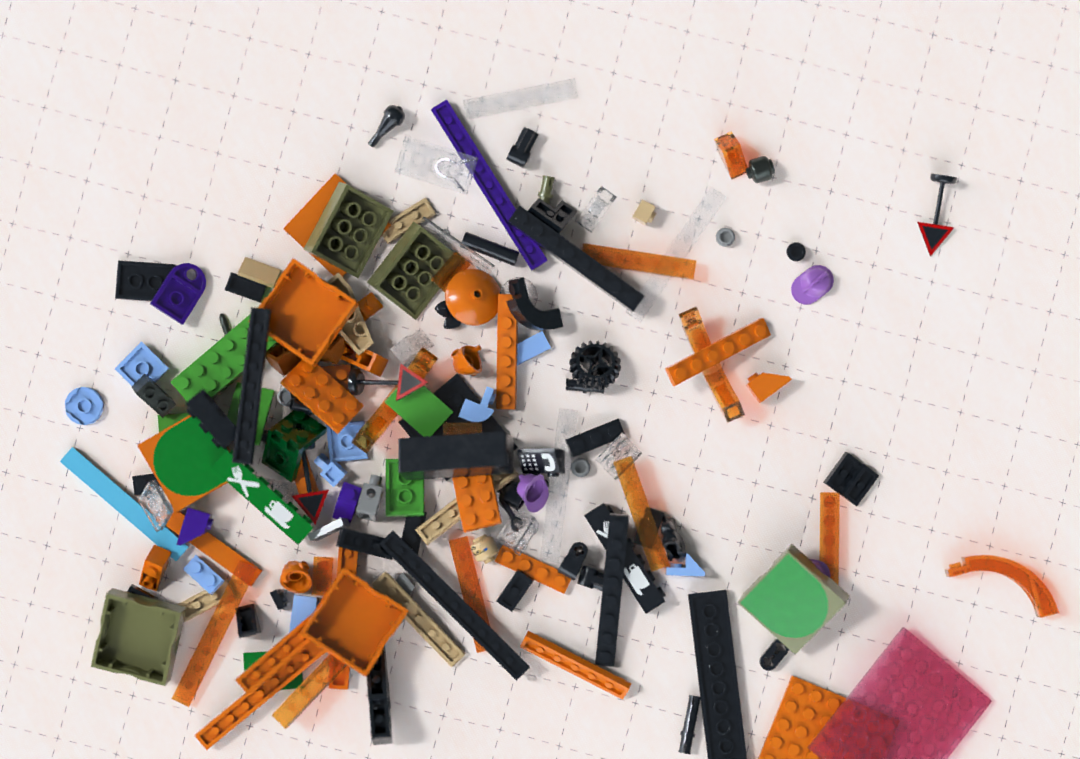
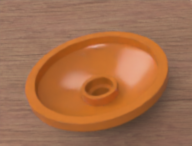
(462, 301)

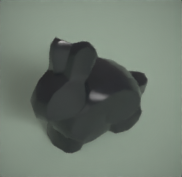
(671, 539)

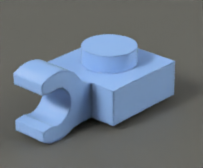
(332, 472)

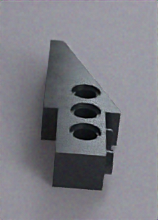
(379, 702)

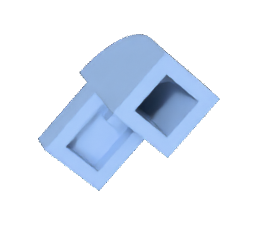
(478, 412)

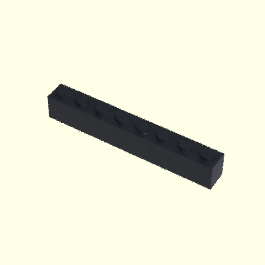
(575, 259)

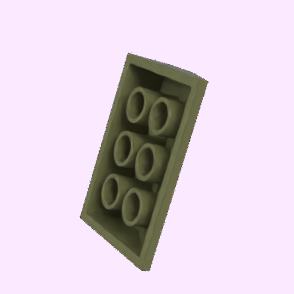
(348, 229)
(408, 270)

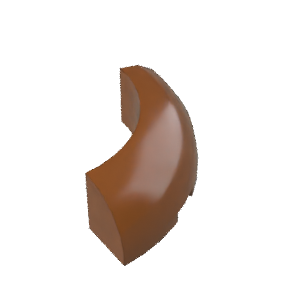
(284, 360)

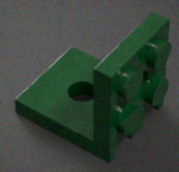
(290, 443)

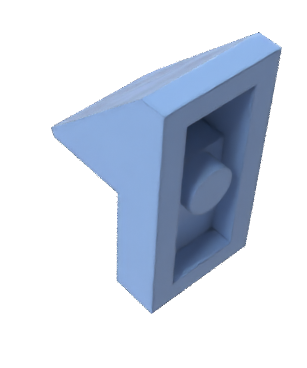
(691, 568)

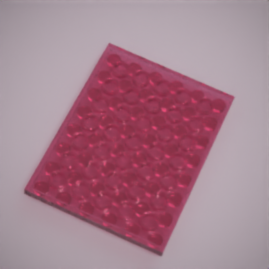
(903, 708)

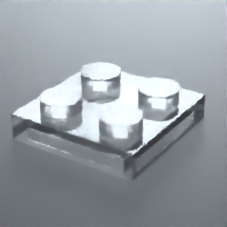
(156, 505)

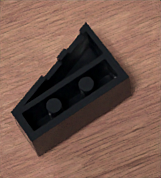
(212, 419)

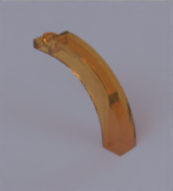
(714, 376)
(384, 415)
(1035, 589)

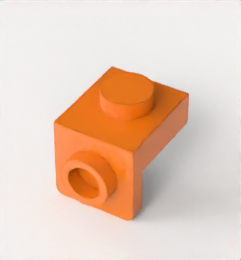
(369, 306)

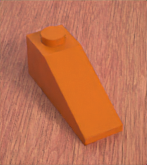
(367, 360)

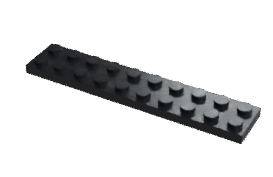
(717, 675)

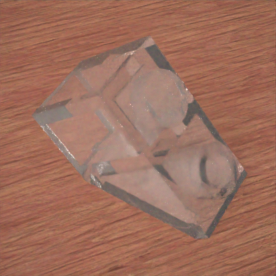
(596, 209)
(408, 347)

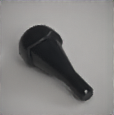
(392, 117)

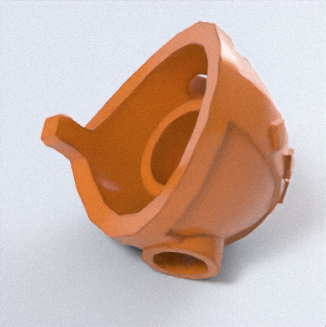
(467, 360)
(296, 577)

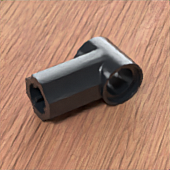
(521, 150)
(591, 578)

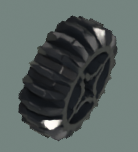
(605, 373)

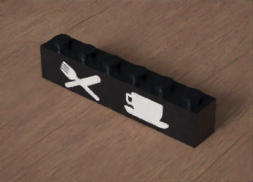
(634, 574)

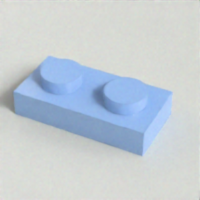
(203, 575)

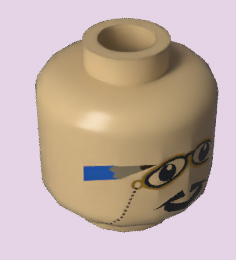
(484, 549)

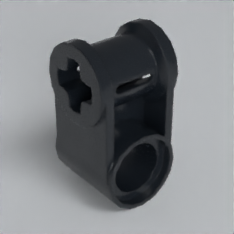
(571, 563)

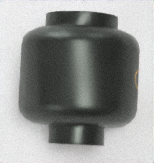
(760, 169)

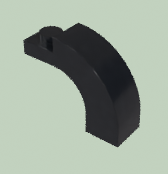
(526, 313)

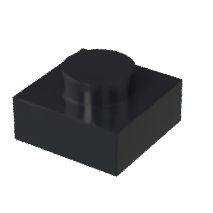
(279, 598)

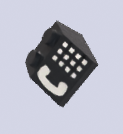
(542, 461)

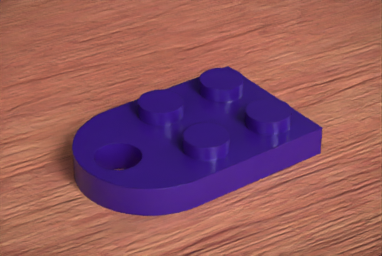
(178, 293)

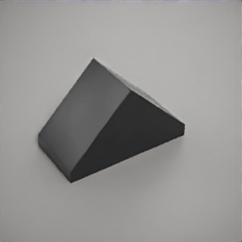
(247, 621)

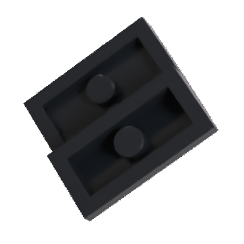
(851, 479)

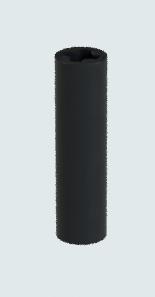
(490, 249)

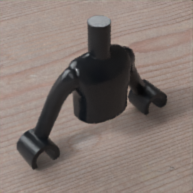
(510, 498)

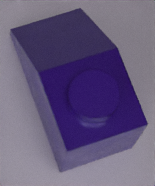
(347, 501)
(194, 525)

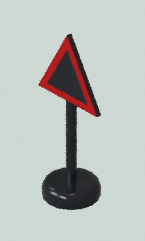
(933, 233)
(407, 383)
(311, 501)

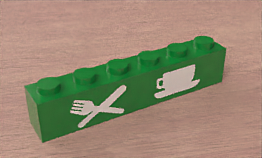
(263, 498)

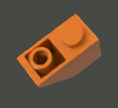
(154, 567)

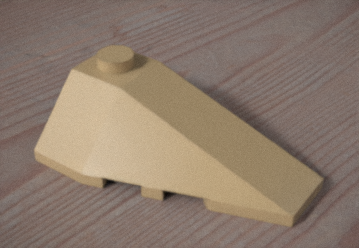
(355, 330)

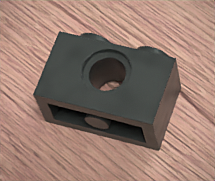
(153, 395)

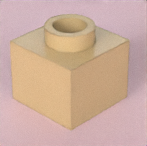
(644, 212)

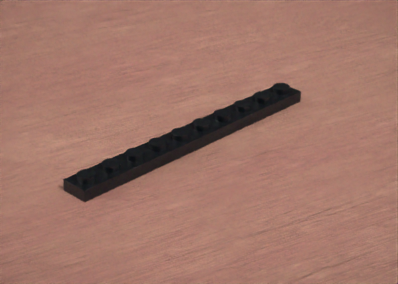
(454, 605)

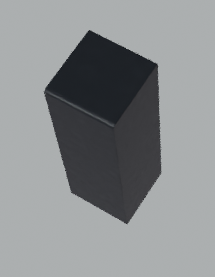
(456, 455)

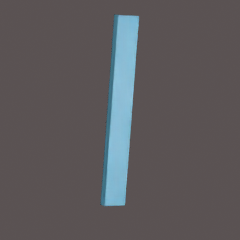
(121, 501)

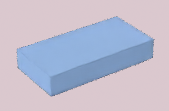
(532, 347)

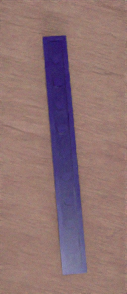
(487, 183)

